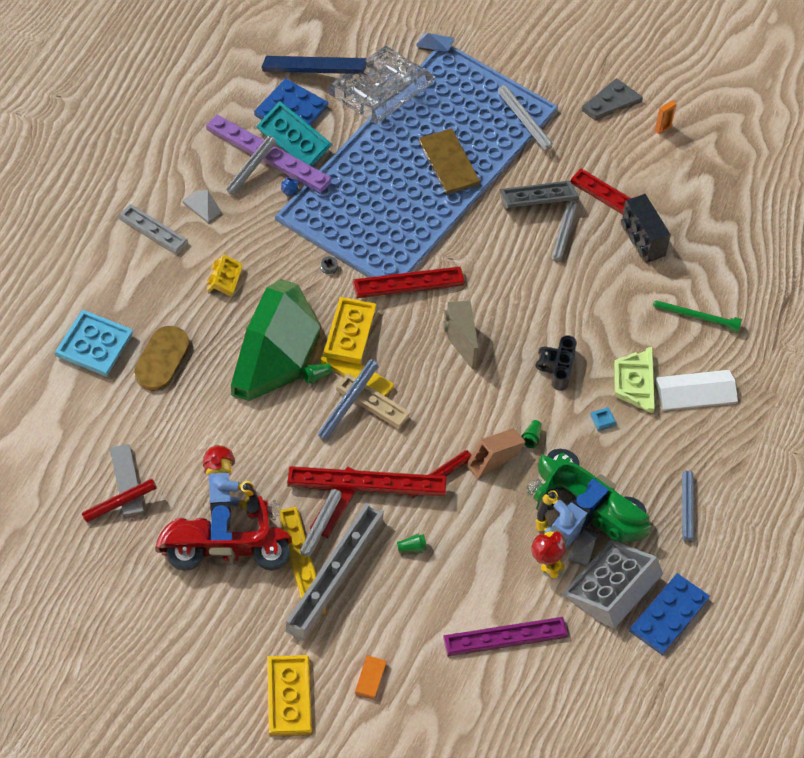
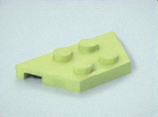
(635, 379)

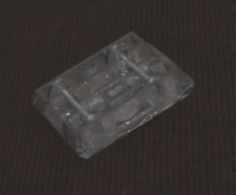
(384, 86)

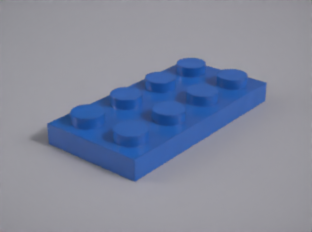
(669, 614)

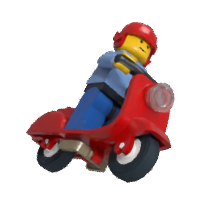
(190, 540)

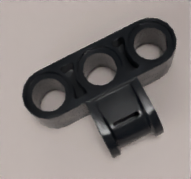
(554, 360)

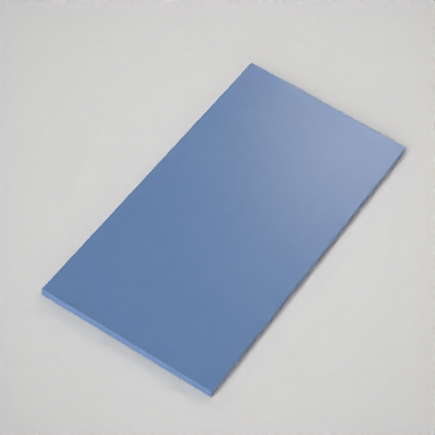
(383, 193)

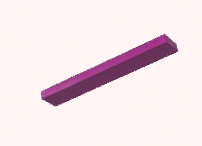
(505, 636)

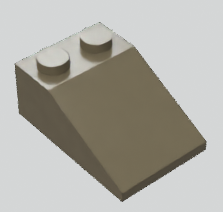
(461, 330)

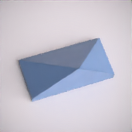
(435, 42)

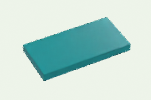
(294, 134)

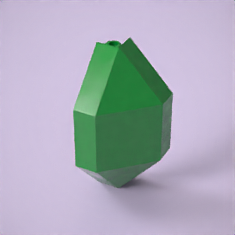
(275, 342)

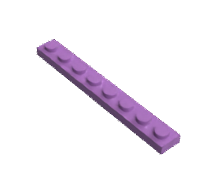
(276, 157)

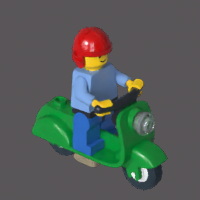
(596, 502)

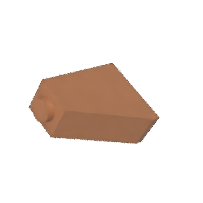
(494, 452)

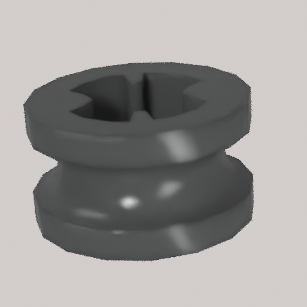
(325, 261)

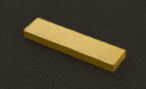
(376, 382)

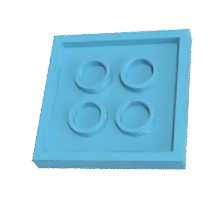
(94, 343)

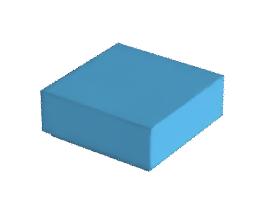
(603, 419)

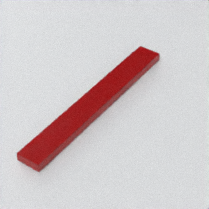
(367, 481)

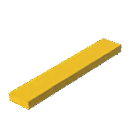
(301, 565)

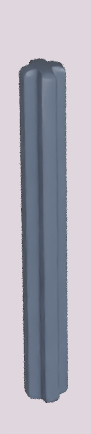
(348, 399)

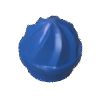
(289, 186)

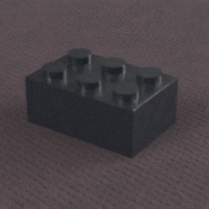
(645, 228)

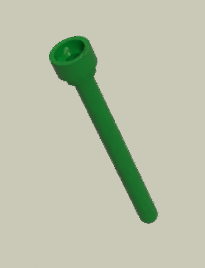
(733, 324)

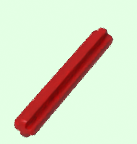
(450, 466)
(119, 500)

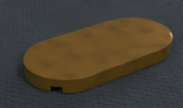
(161, 357)

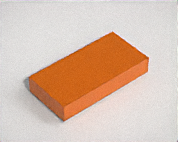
(665, 117)
(370, 677)

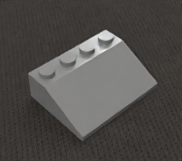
(614, 582)

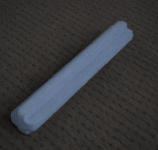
(687, 506)

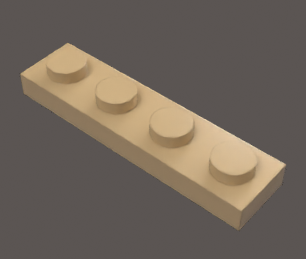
(376, 403)

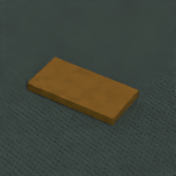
(449, 161)

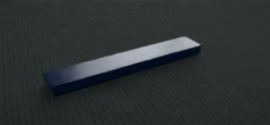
(302, 64)

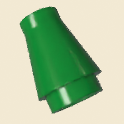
(316, 372)
(532, 434)
(412, 544)

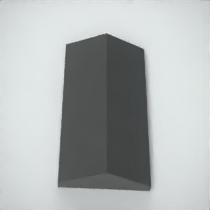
(538, 194)

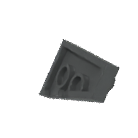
(611, 98)

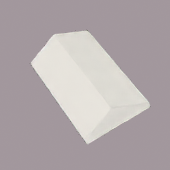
(696, 390)

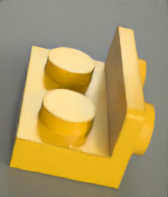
(224, 275)

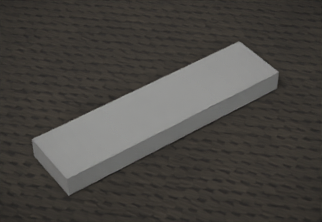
(153, 229)
(126, 477)

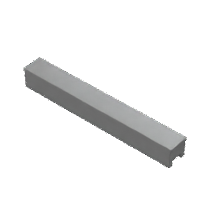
(334, 572)

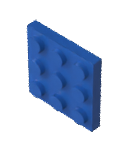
(299, 100)

